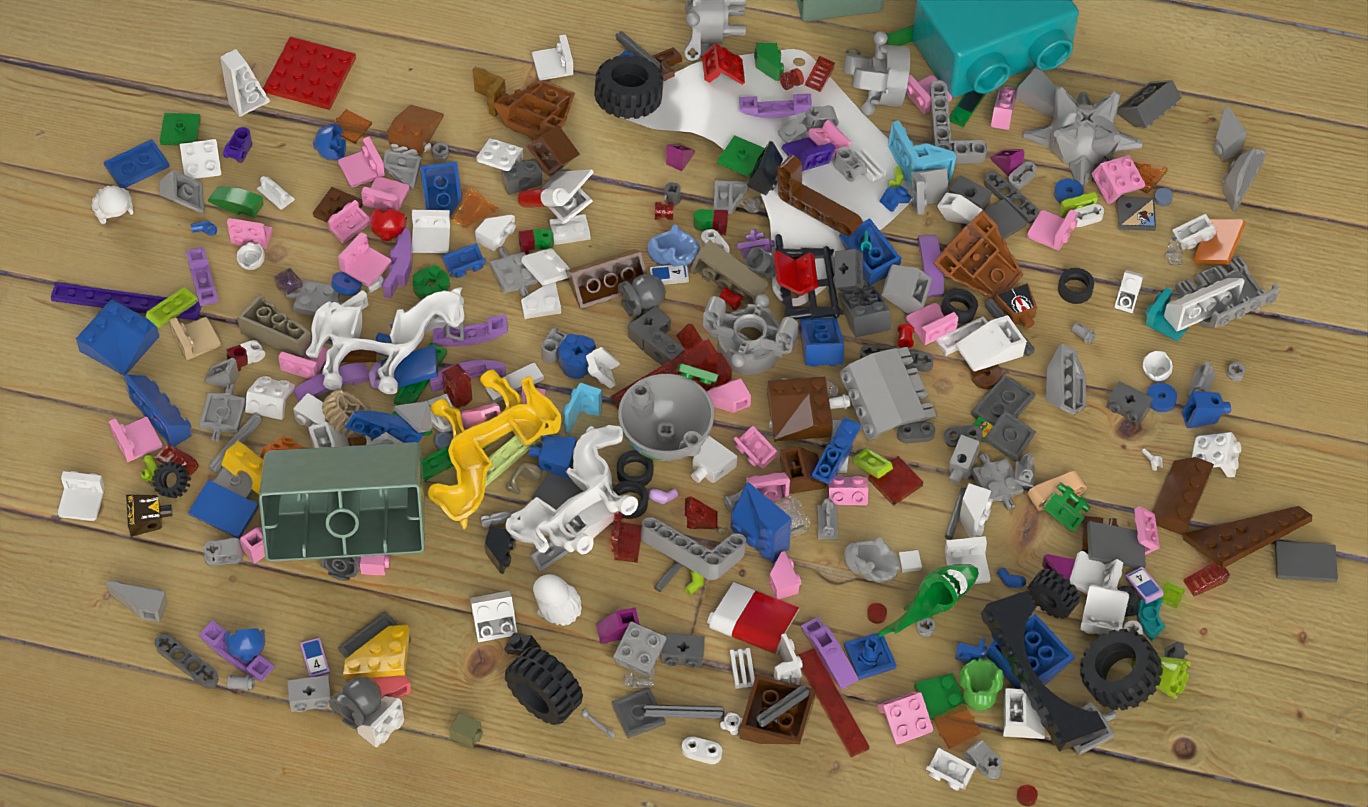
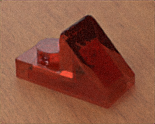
(689, 337)
(700, 515)

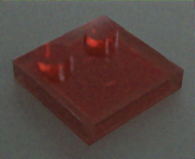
(897, 482)

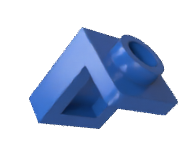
(894, 196)
(967, 653)

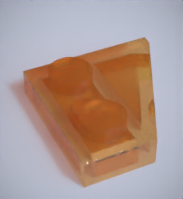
(1150, 175)
(472, 209)

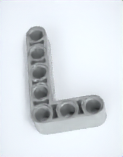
(942, 129)
(690, 553)

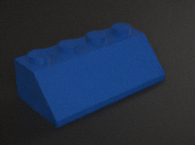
(157, 408)

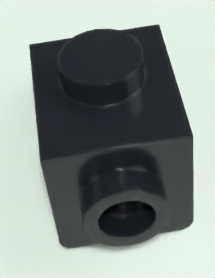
(1133, 601)
(519, 643)

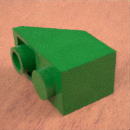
(768, 59)

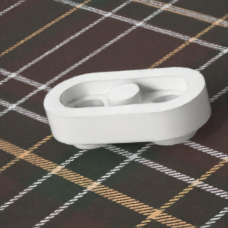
(715, 237)
(701, 750)

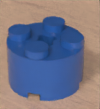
(573, 355)

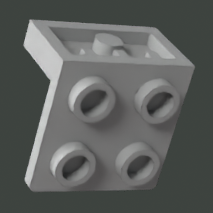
(928, 188)
(639, 650)

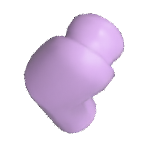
(373, 375)
(661, 496)

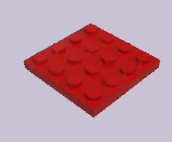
(309, 73)

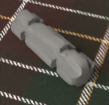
(496, 518)

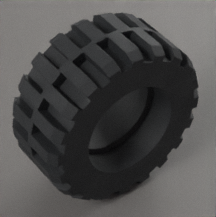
(628, 87)
(1111, 649)
(543, 685)

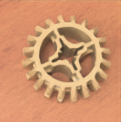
(339, 408)

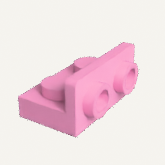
(1146, 529)

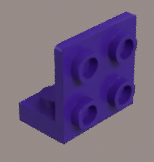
(809, 153)

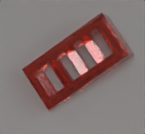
(824, 63)
(188, 461)
(1219, 575)

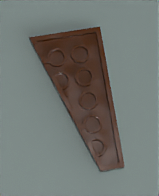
(1239, 538)

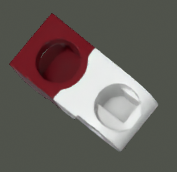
(246, 353)

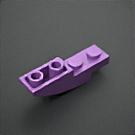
(401, 264)
(830, 652)

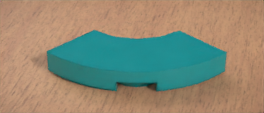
(1150, 619)

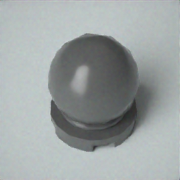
(642, 294)
(358, 699)

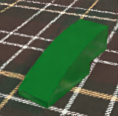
(237, 200)

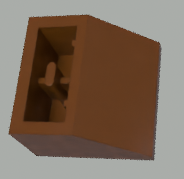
(553, 150)
(799, 466)

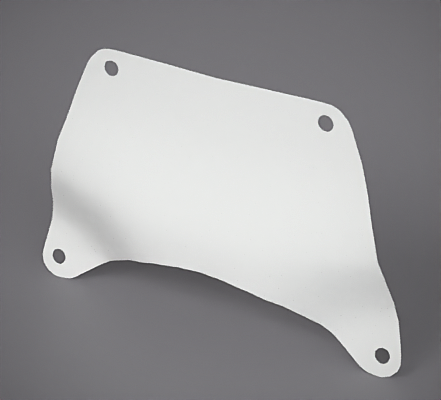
(715, 113)

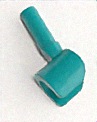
(866, 243)

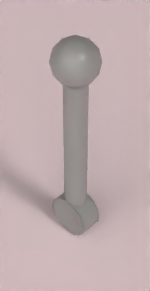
(609, 733)

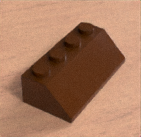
(600, 279)
(1182, 494)

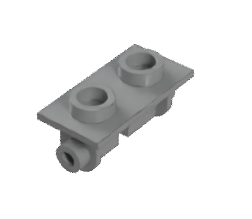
(1202, 379)
(1025, 471)
(827, 520)

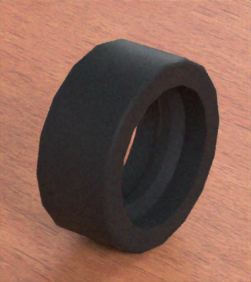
(1072, 296)
(964, 297)
(634, 456)
(634, 487)

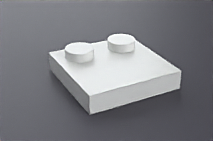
(546, 266)

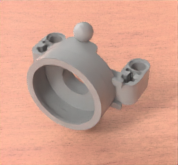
(883, 75)
(743, 355)

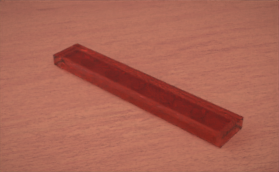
(693, 357)
(833, 703)

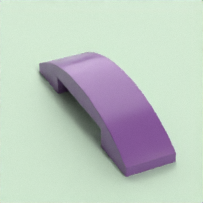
(775, 109)
(929, 251)
(202, 276)
(473, 334)
(473, 369)
(351, 373)
(214, 637)

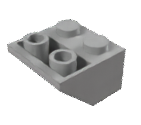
(906, 288)

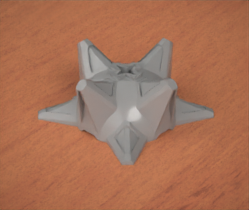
(1083, 132)

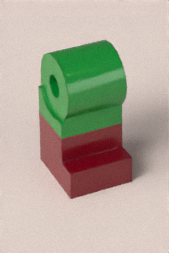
(711, 219)
(535, 240)

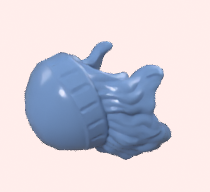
(673, 248)

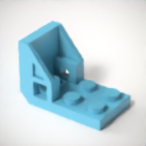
(907, 154)

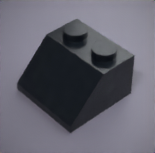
(766, 170)

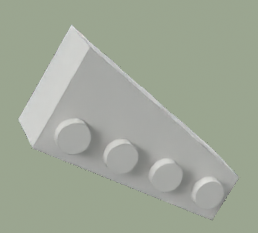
(241, 85)

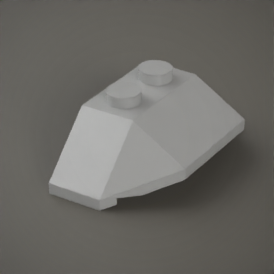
(1241, 176)
(1066, 381)

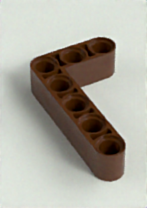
(811, 202)

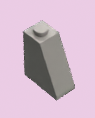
(1037, 92)

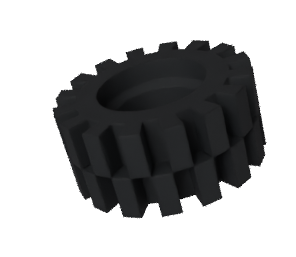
(161, 478)

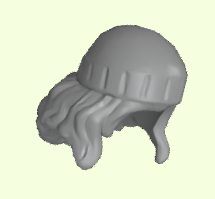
(872, 560)

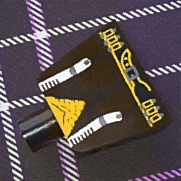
(145, 513)

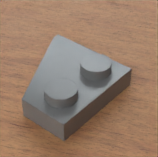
(402, 167)
(729, 195)

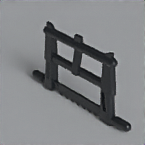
(813, 311)

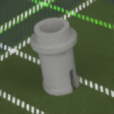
(1083, 332)
(241, 682)

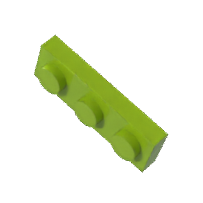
(171, 307)

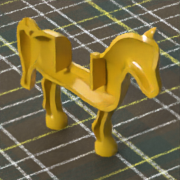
(466, 452)

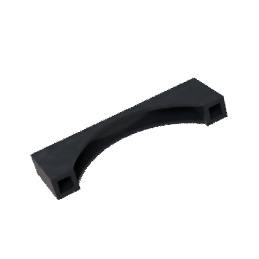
(1064, 722)

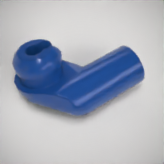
(204, 226)
(1011, 581)

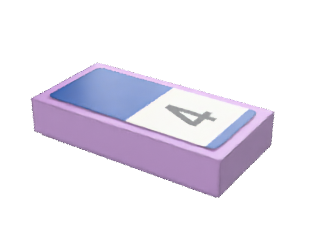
(1144, 585)
(315, 658)

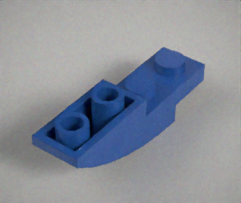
(377, 423)
(837, 451)

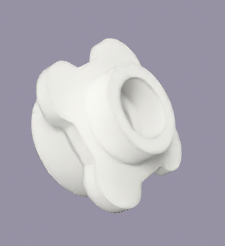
(726, 724)

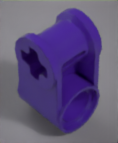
(238, 145)

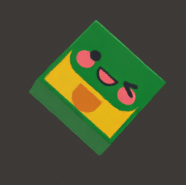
(984, 425)

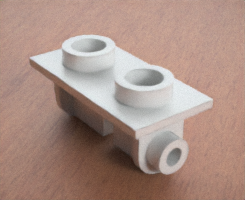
(274, 193)

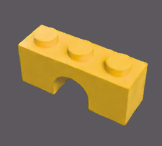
(241, 458)

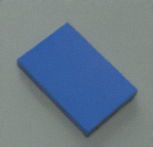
(136, 164)
(416, 367)
(223, 509)

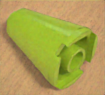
(1174, 675)

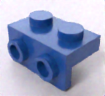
(463, 260)

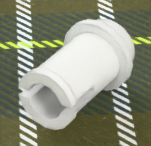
(839, 402)

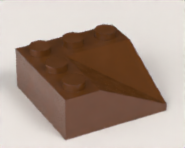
(799, 409)
(784, 729)

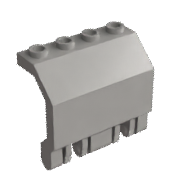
(1251, 297)
(886, 391)

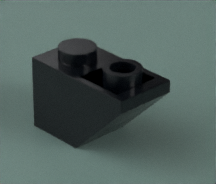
(498, 547)

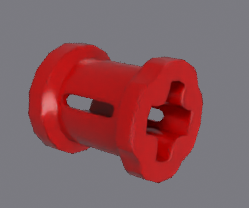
(730, 298)
(905, 336)

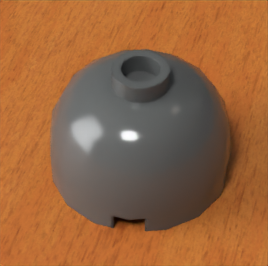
(342, 568)

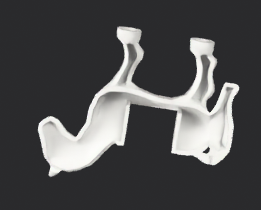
(408, 329)
(590, 475)

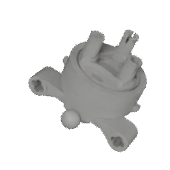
(711, 23)

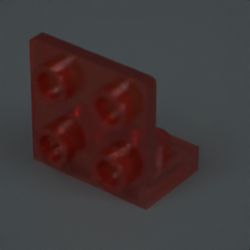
(625, 540)

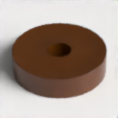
(986, 382)

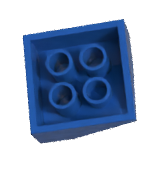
(117, 337)
(761, 523)
(1044, 651)

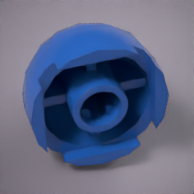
(329, 142)
(245, 643)

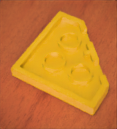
(380, 656)

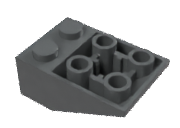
(865, 311)

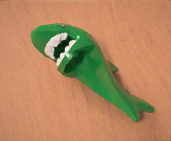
(935, 595)

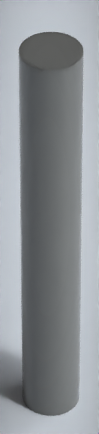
(955, 515)
(668, 576)

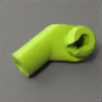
(898, 172)
(151, 467)
(697, 582)

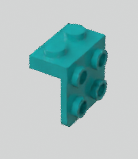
(1156, 318)

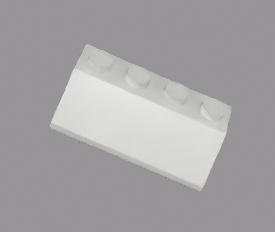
(1203, 303)

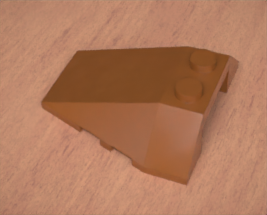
(535, 108)
(980, 258)

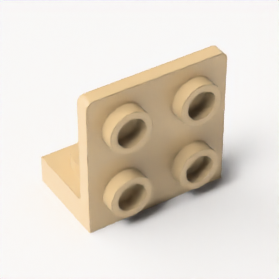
(194, 337)

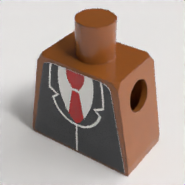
(1018, 305)

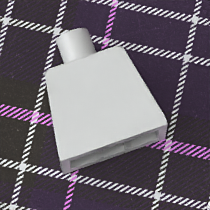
(713, 461)

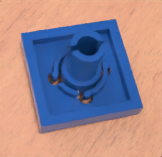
(869, 656)

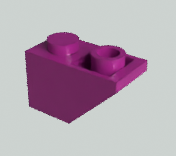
(616, 624)

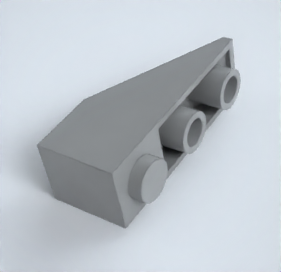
(144, 602)

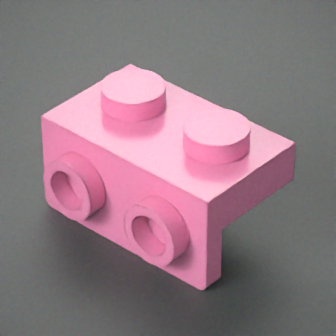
(829, 134)
(348, 222)
(757, 448)
(849, 490)

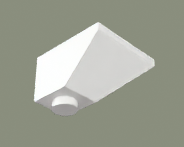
(572, 207)

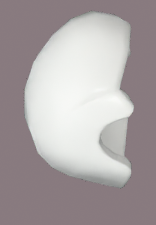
(251, 256)
(1157, 366)

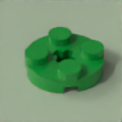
(430, 274)

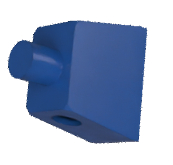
(1204, 409)
(555, 454)

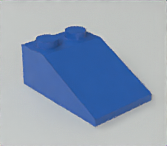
(441, 186)
(882, 255)
(821, 341)

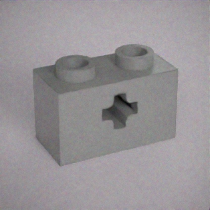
(317, 687)

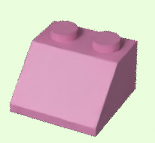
(772, 486)

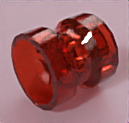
(791, 79)
(664, 210)

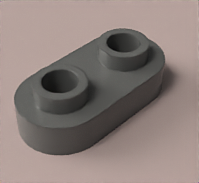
(962, 430)
(916, 432)

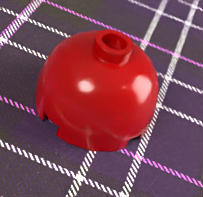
(387, 224)

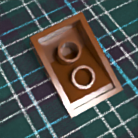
(414, 128)

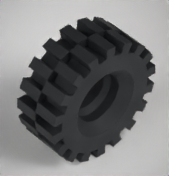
(1053, 593)

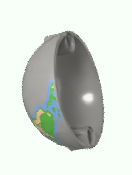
(672, 423)

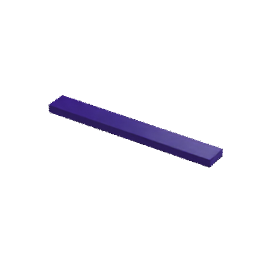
(100, 297)

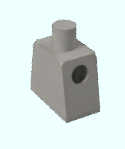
(963, 459)

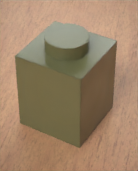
(466, 730)

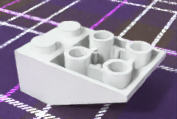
(992, 344)
(590, 520)

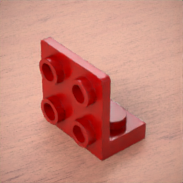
(720, 60)
(797, 274)

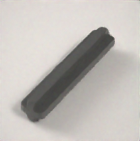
(782, 705)

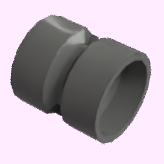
(761, 262)

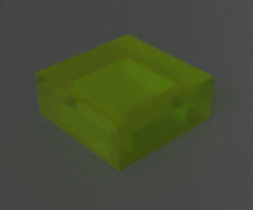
(1172, 595)

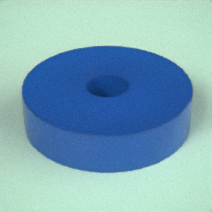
(1065, 186)
(345, 284)
(1165, 390)

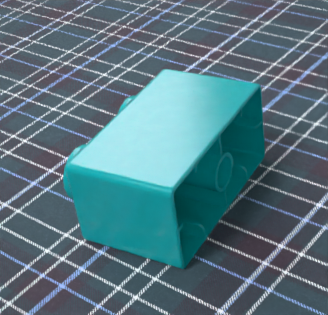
(988, 41)

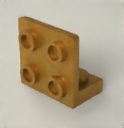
(489, 86)

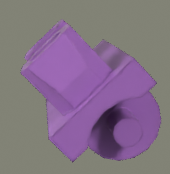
(745, 247)

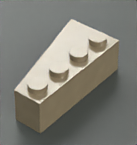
(274, 328)

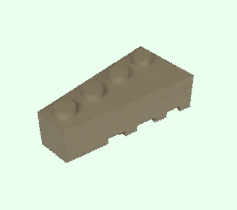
(728, 272)

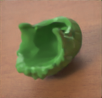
(981, 683)

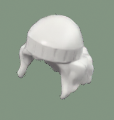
(111, 202)
(556, 600)

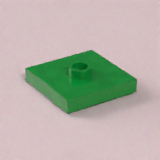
(179, 128)
(740, 156)

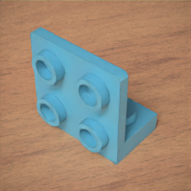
(584, 399)

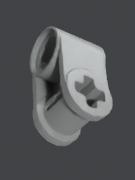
(819, 116)
(848, 164)
(551, 345)
(224, 552)
(984, 759)

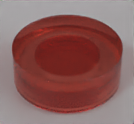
(876, 613)
(1027, 795)

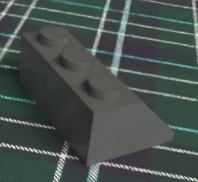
(1149, 103)

